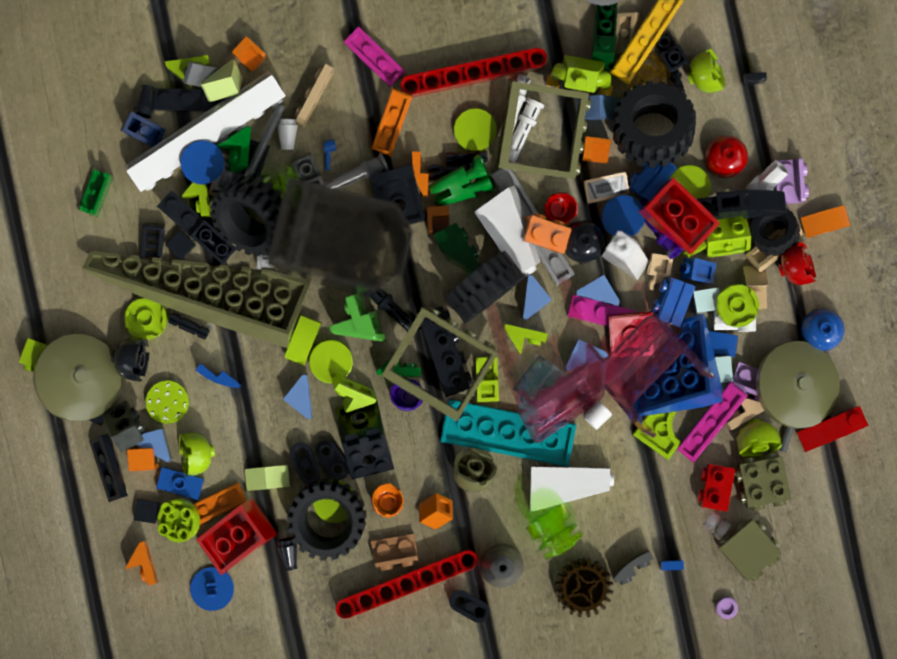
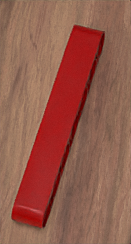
(483, 67)
(398, 591)

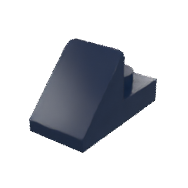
(142, 129)

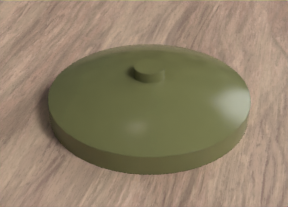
(76, 377)
(797, 384)

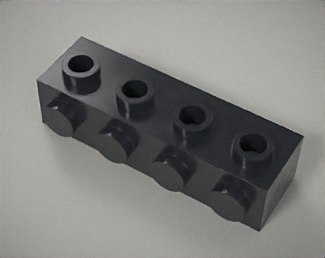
(446, 356)

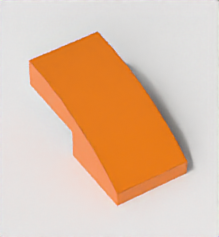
(421, 179)
(825, 221)

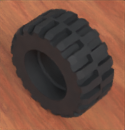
(659, 100)

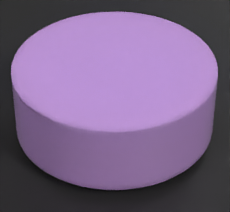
(726, 607)

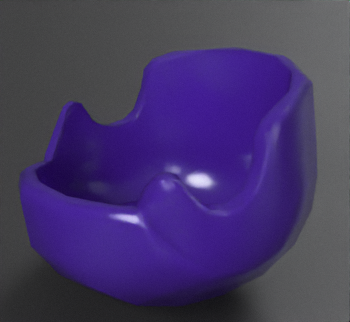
(403, 399)

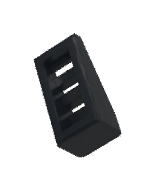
(144, 244)

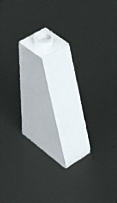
(506, 225)
(626, 255)
(560, 485)

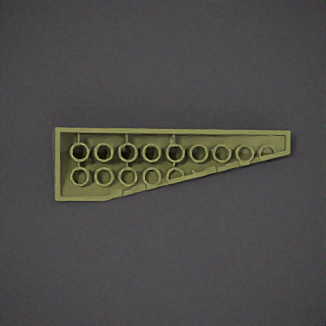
(241, 300)

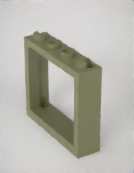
(508, 127)
(423, 394)

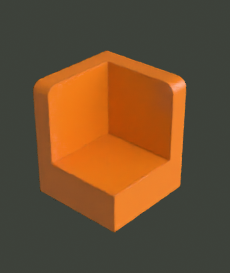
(249, 54)
(596, 149)
(141, 459)
(435, 511)

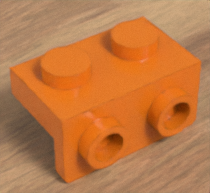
(546, 234)

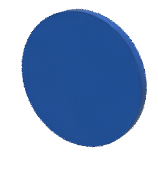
(202, 162)
(623, 216)
(211, 589)

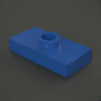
(179, 484)

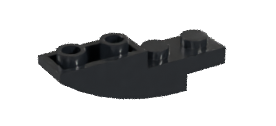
(745, 203)
(196, 227)

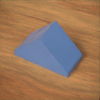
(601, 107)
(599, 291)
(535, 298)
(578, 355)
(300, 398)
(158, 441)

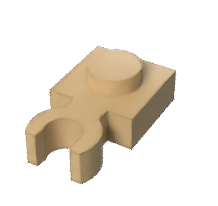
(659, 267)

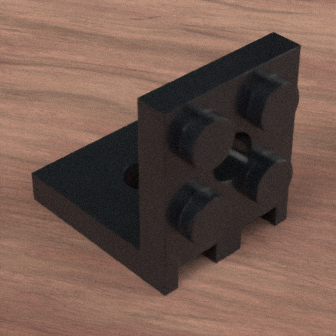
(401, 185)
(364, 439)

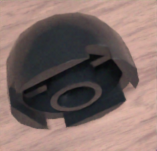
(585, 241)
(131, 359)

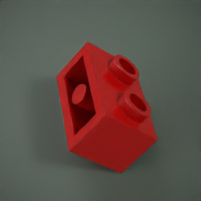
(716, 487)

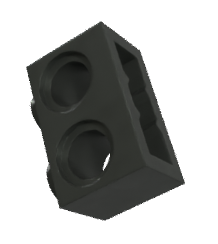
(124, 426)

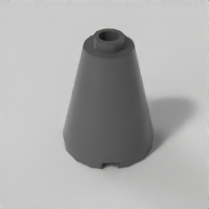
(499, 555)

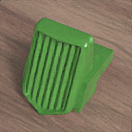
(362, 324)

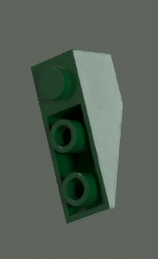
(604, 34)
(456, 248)

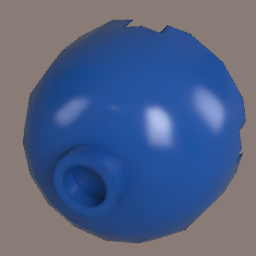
(822, 329)

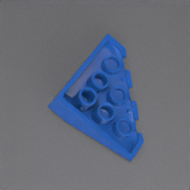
(682, 383)

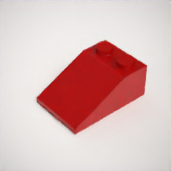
(679, 216)
(236, 536)

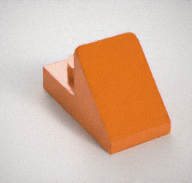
(143, 557)

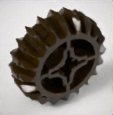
(575, 571)

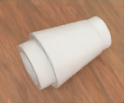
(287, 133)

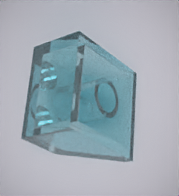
(538, 376)

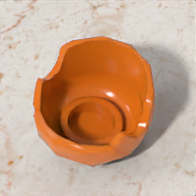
(387, 500)

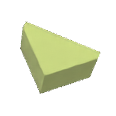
(223, 83)
(267, 477)

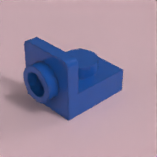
(698, 270)

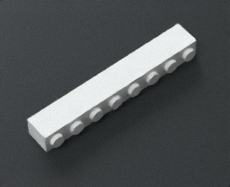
(210, 126)

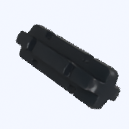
(464, 156)
(188, 326)

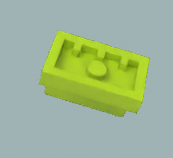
(729, 238)

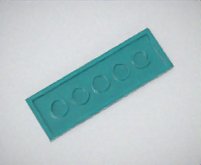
(506, 434)

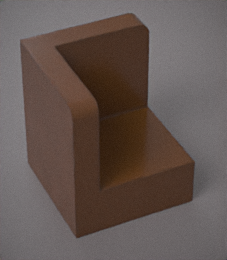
(437, 218)

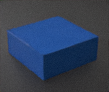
(672, 565)

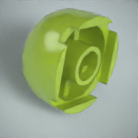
(706, 72)
(757, 438)
(195, 453)

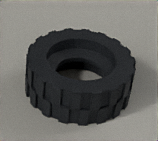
(778, 246)

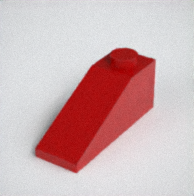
(832, 428)

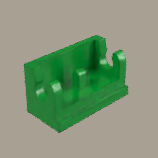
(95, 193)

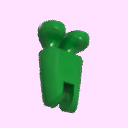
(459, 183)

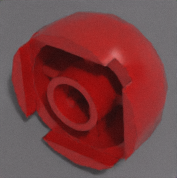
(726, 156)
(797, 265)

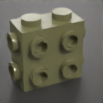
(763, 482)
(750, 549)

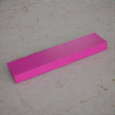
(712, 422)

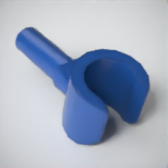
(329, 146)

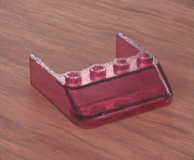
(640, 362)
(565, 399)

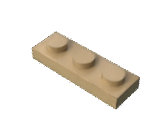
(313, 95)

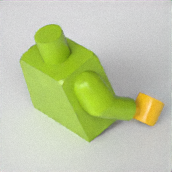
(581, 75)

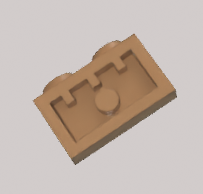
(394, 551)

